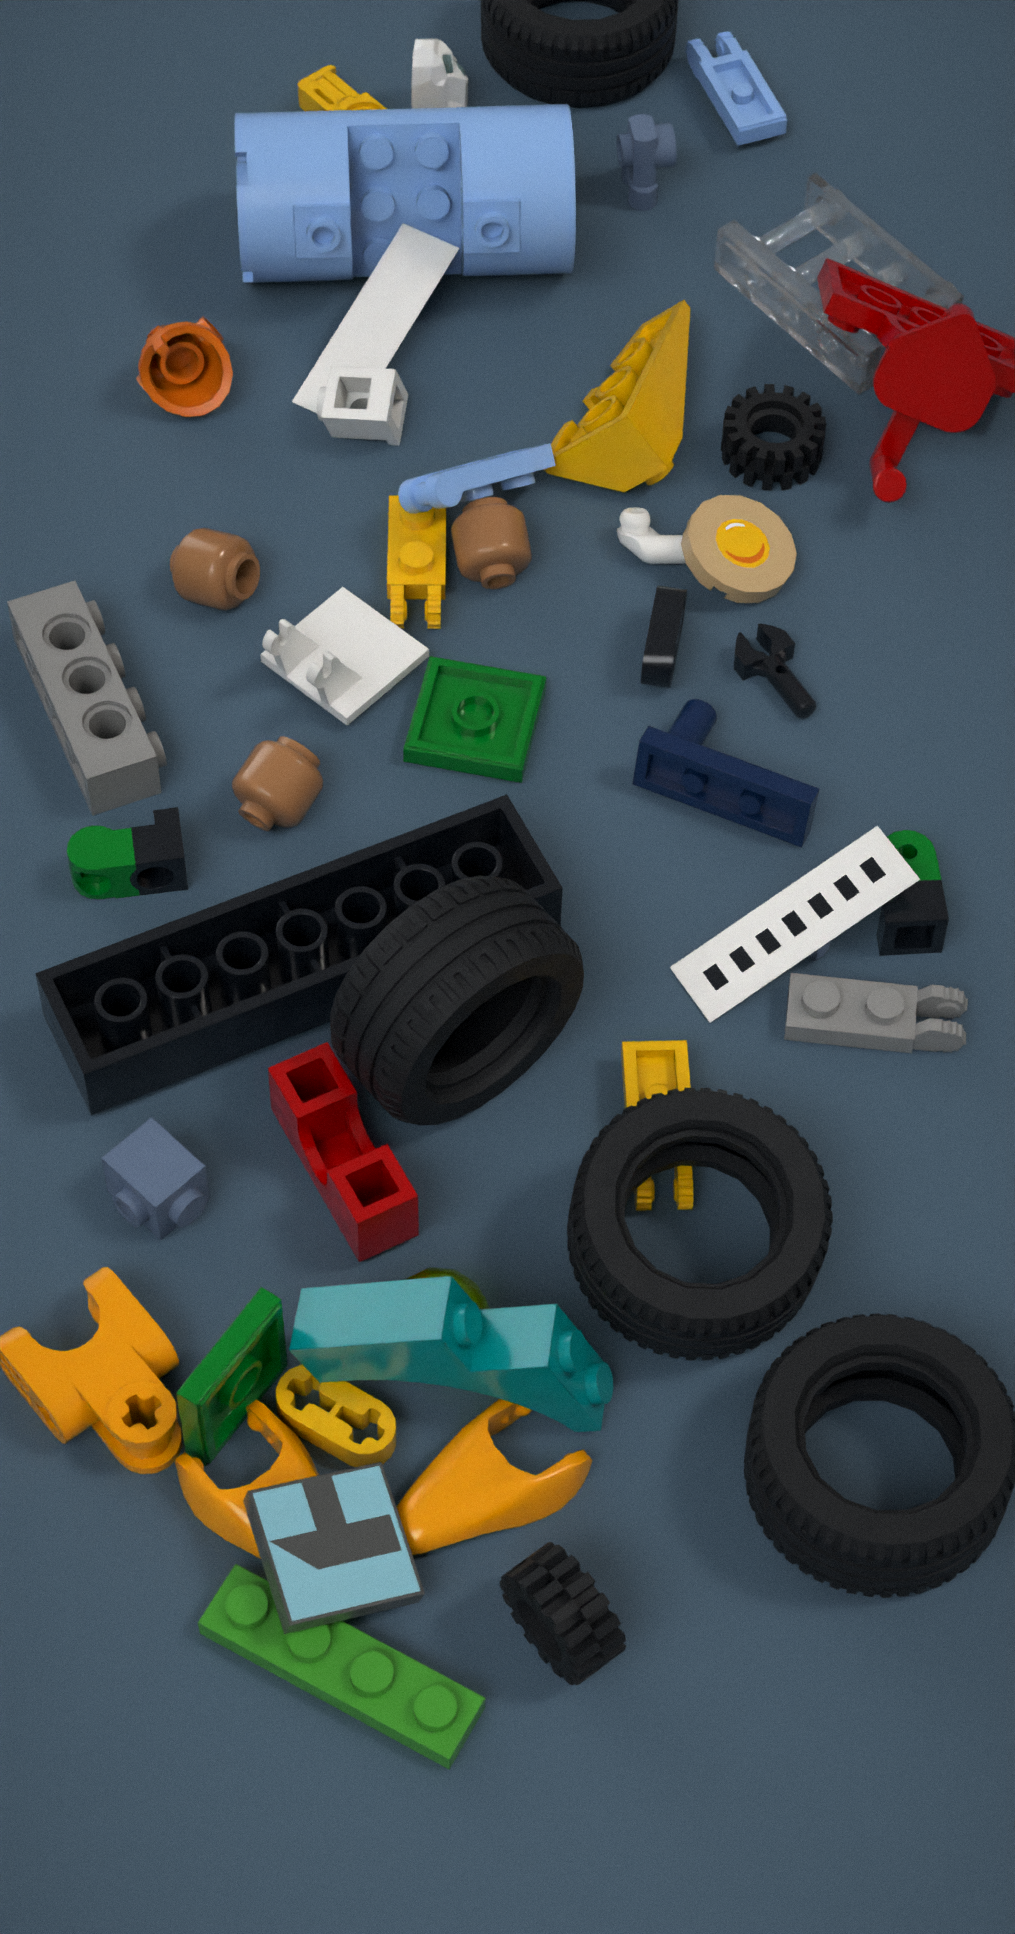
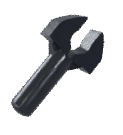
(773, 667)

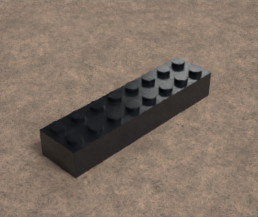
(264, 959)

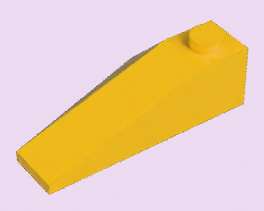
(634, 413)

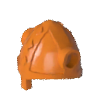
(186, 368)

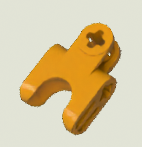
(106, 1381)

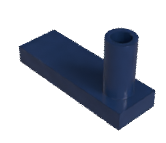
(720, 784)

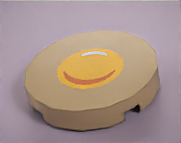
(739, 548)

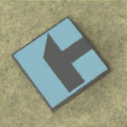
(333, 1547)

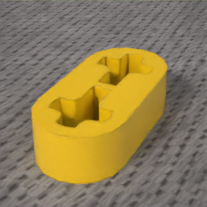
(327, 1428)

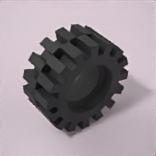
(778, 414)
(563, 1613)

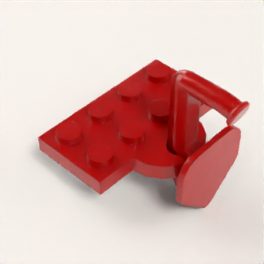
(934, 367)

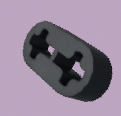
(663, 636)

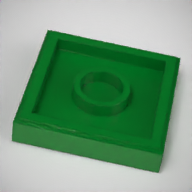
(475, 719)
(233, 1376)

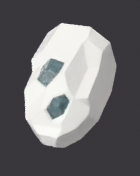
(437, 76)

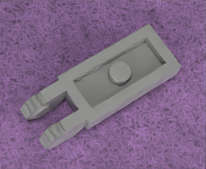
(873, 1014)

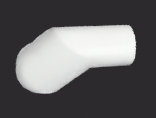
(645, 541)

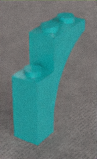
(441, 1337)

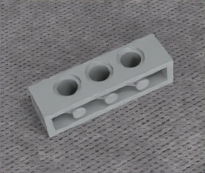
(86, 698)

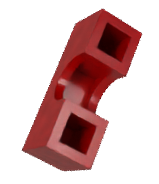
(356, 1180)

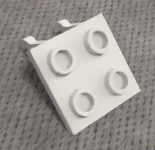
(342, 655)

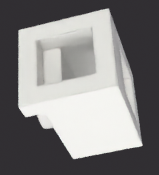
(363, 387)

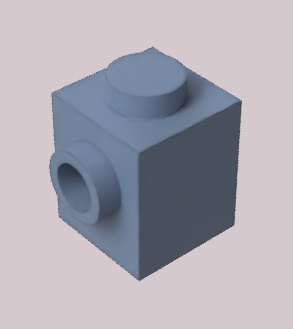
(155, 1180)

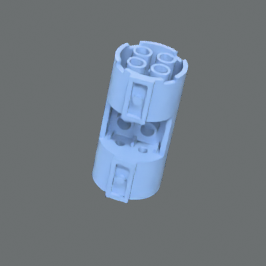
(336, 185)

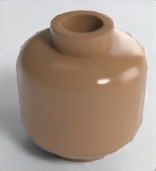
(491, 542)
(214, 569)
(277, 783)

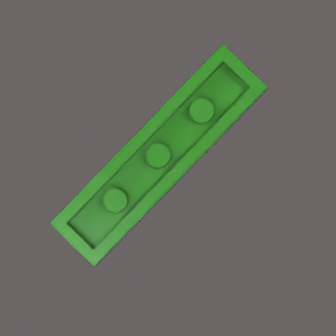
(345, 1670)

